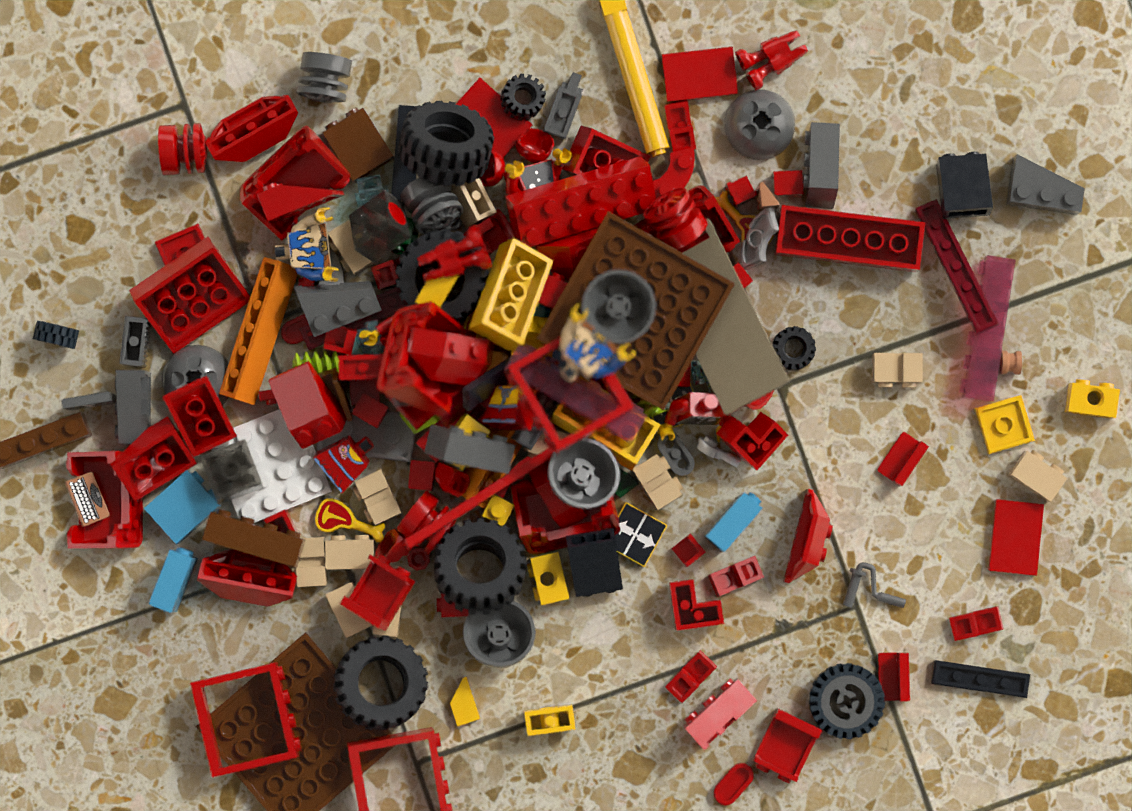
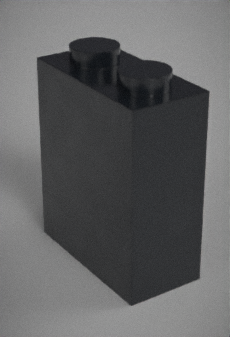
(964, 185)
(594, 562)

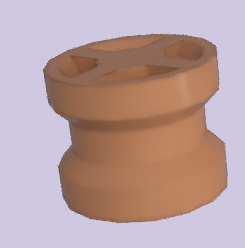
(1011, 362)

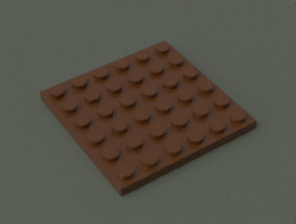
(685, 299)
(251, 728)

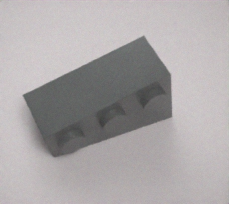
(821, 165)
(1042, 189)
(336, 305)
(132, 404)
(470, 448)

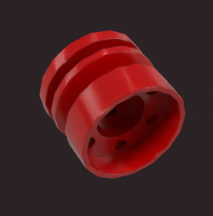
(181, 149)
(675, 218)
(421, 515)

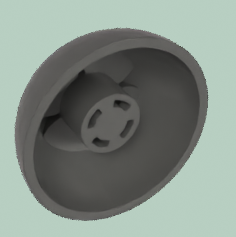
(760, 137)
(637, 301)
(191, 360)
(592, 466)
(511, 626)

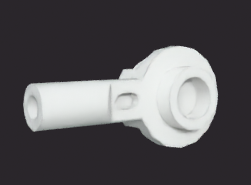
(709, 447)

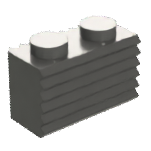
(135, 342)

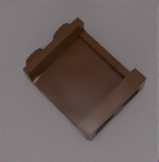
(358, 144)

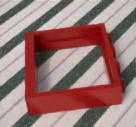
(539, 418)
(207, 730)
(396, 739)

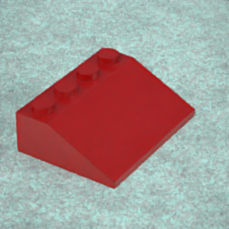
(190, 295)

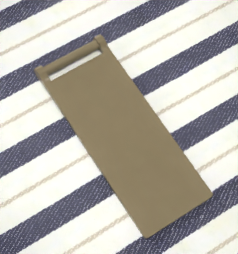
(736, 348)

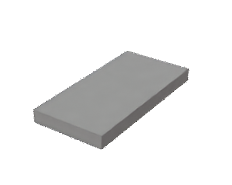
(391, 440)

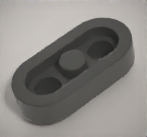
(676, 453)

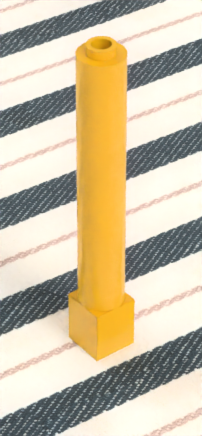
(634, 76)

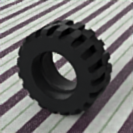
(446, 143)
(412, 283)
(485, 537)
(403, 659)

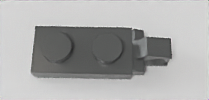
(564, 108)

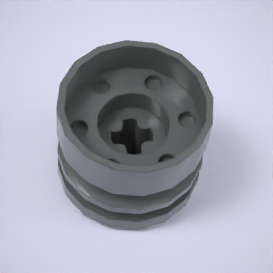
(324, 75)
(431, 205)

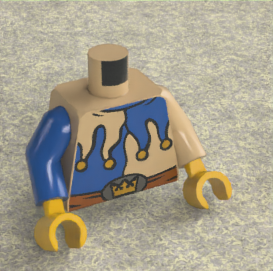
(309, 248)
(588, 350)

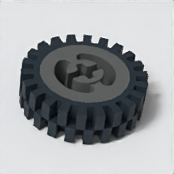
(856, 723)

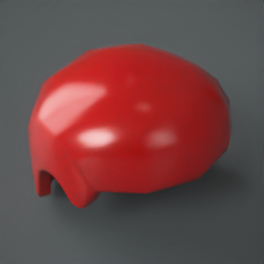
(534, 145)
(494, 171)

